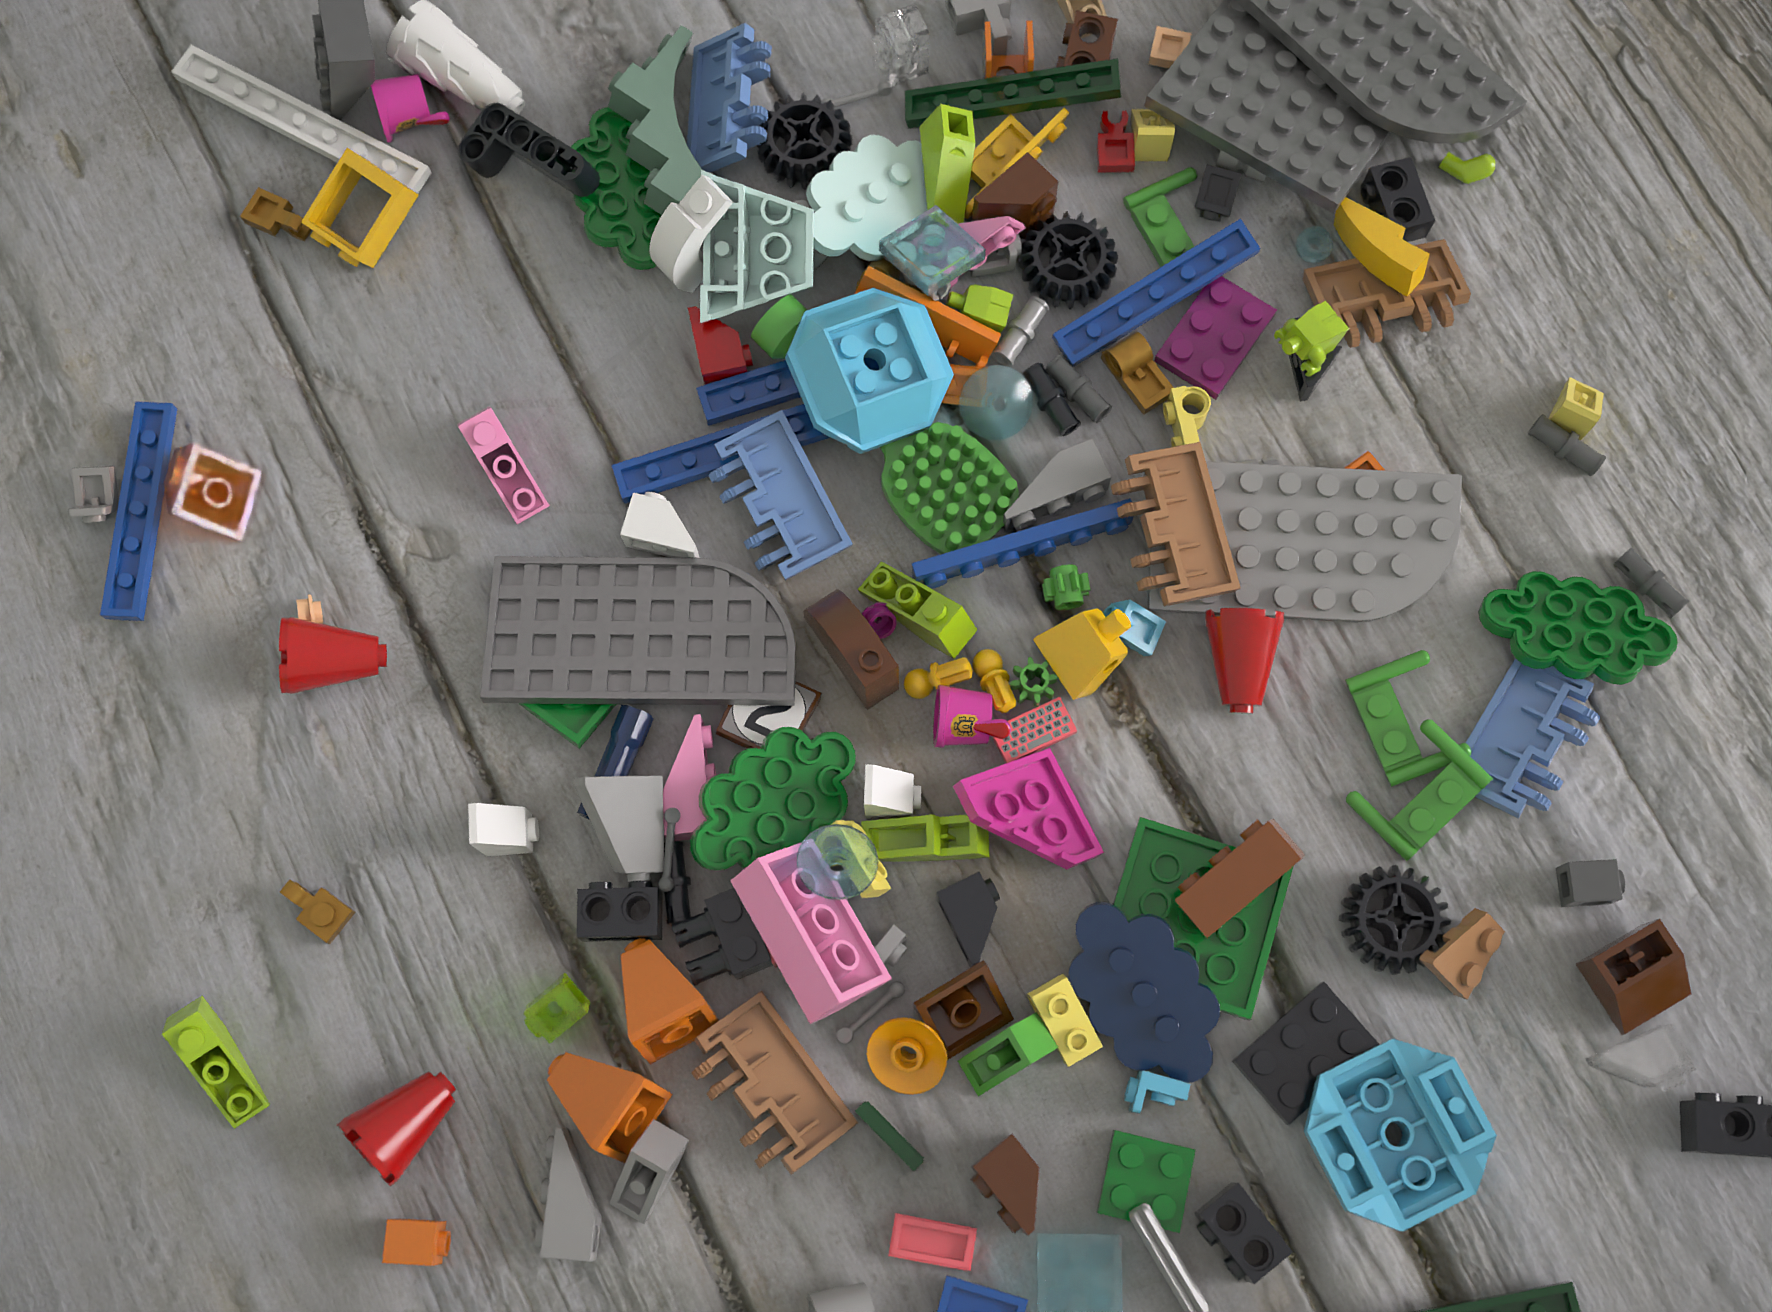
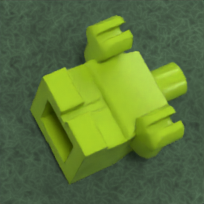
(983, 304)
(1312, 336)

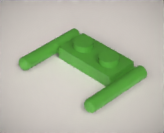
(1157, 218)
(1387, 723)
(1433, 804)

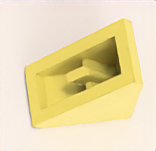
(1151, 135)
(1577, 408)

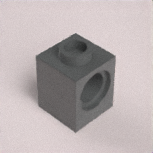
(1590, 883)

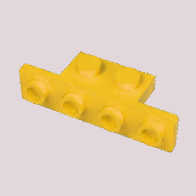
(1006, 146)

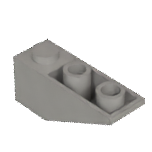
(1068, 478)
(571, 1211)

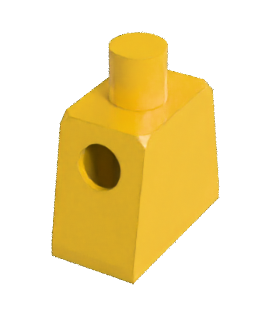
(1085, 649)

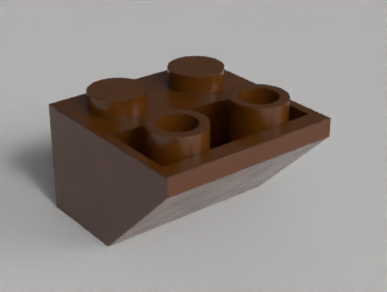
(1637, 975)
(1013, 1181)

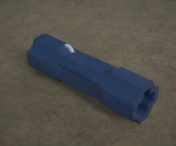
(625, 741)

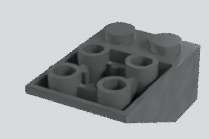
(342, 54)

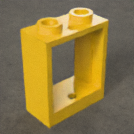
(333, 197)

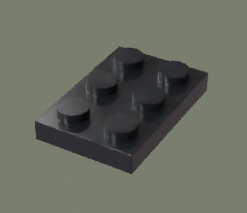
(1299, 1047)

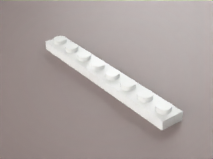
(292, 116)

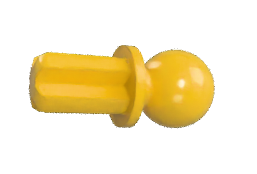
(988, 666)
(920, 682)

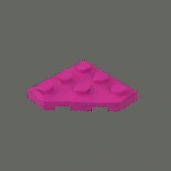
(1032, 808)

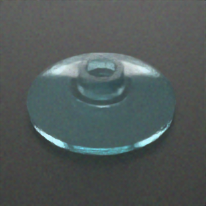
(981, 392)
(840, 846)

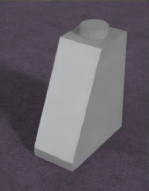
(627, 821)

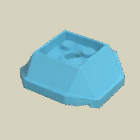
(845, 395)
(1440, 1124)

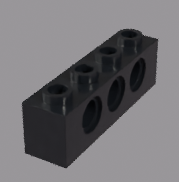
(1705, 1130)

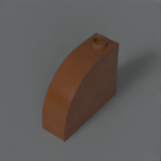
(854, 647)

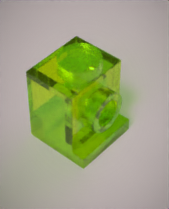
(549, 1024)

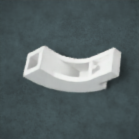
(682, 231)

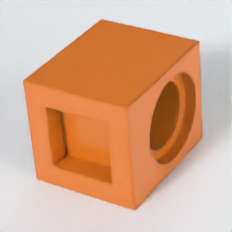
(416, 1242)

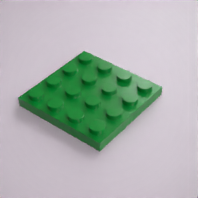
(1237, 952)

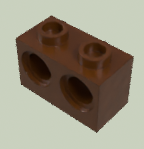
(1083, 52)

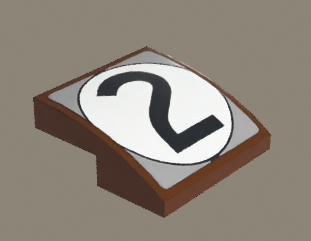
(752, 723)

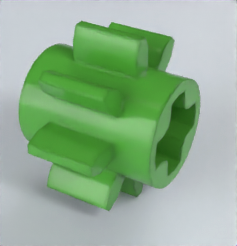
(1066, 587)
(1028, 673)

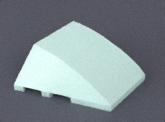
(755, 251)

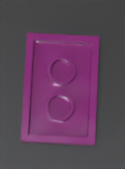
(1215, 336)

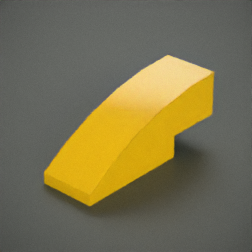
(1380, 246)

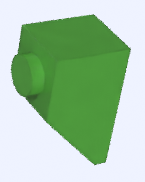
(1007, 1053)

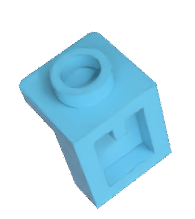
(1144, 628)
(1163, 1090)

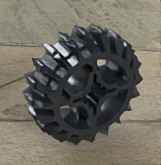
(801, 128)
(1068, 278)
(1394, 902)

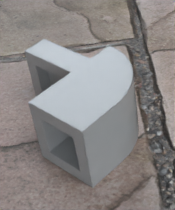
(971, 14)

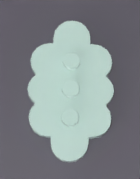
(867, 196)

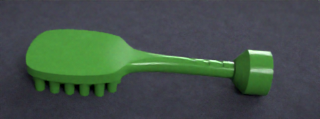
(935, 480)

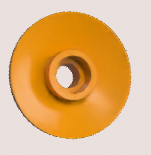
(897, 1067)

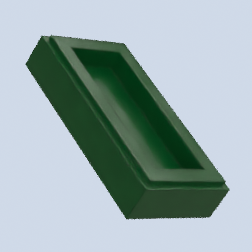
(890, 1135)

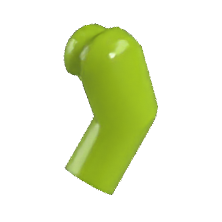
(1468, 170)

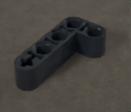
(504, 133)

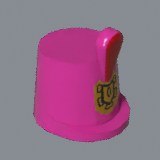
(403, 105)
(965, 718)

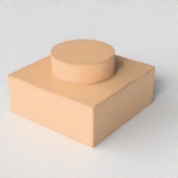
(1168, 46)

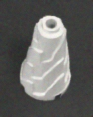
(449, 59)

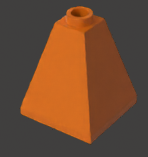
(660, 1003)
(606, 1102)

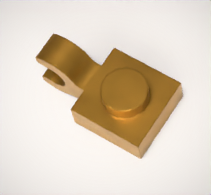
(272, 212)
(321, 912)

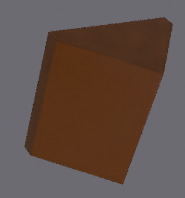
(964, 1009)

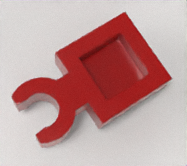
(1114, 146)

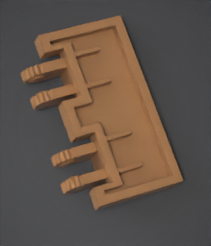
(1356, 293)
(1182, 517)
(777, 1080)

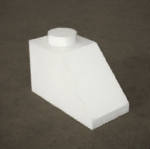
(656, 527)
(889, 793)
(501, 829)

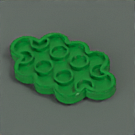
(617, 209)
(1577, 627)
(772, 797)

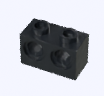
(1405, 201)
(618, 923)
(1249, 1226)

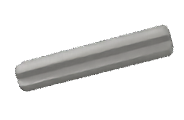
(1167, 1259)

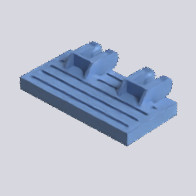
(721, 83)
(785, 493)
(1523, 727)

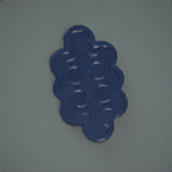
(1144, 992)

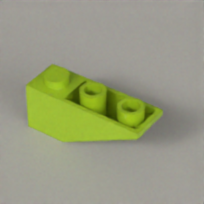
(948, 159)
(920, 609)
(215, 1061)

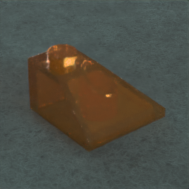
(211, 490)

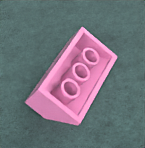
(809, 936)

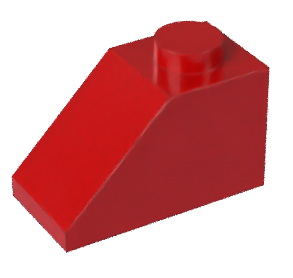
(718, 349)

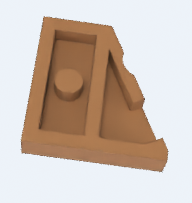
(1466, 952)

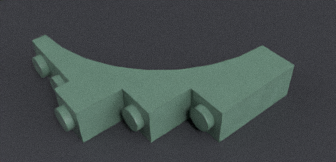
(655, 137)

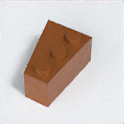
(1238, 875)

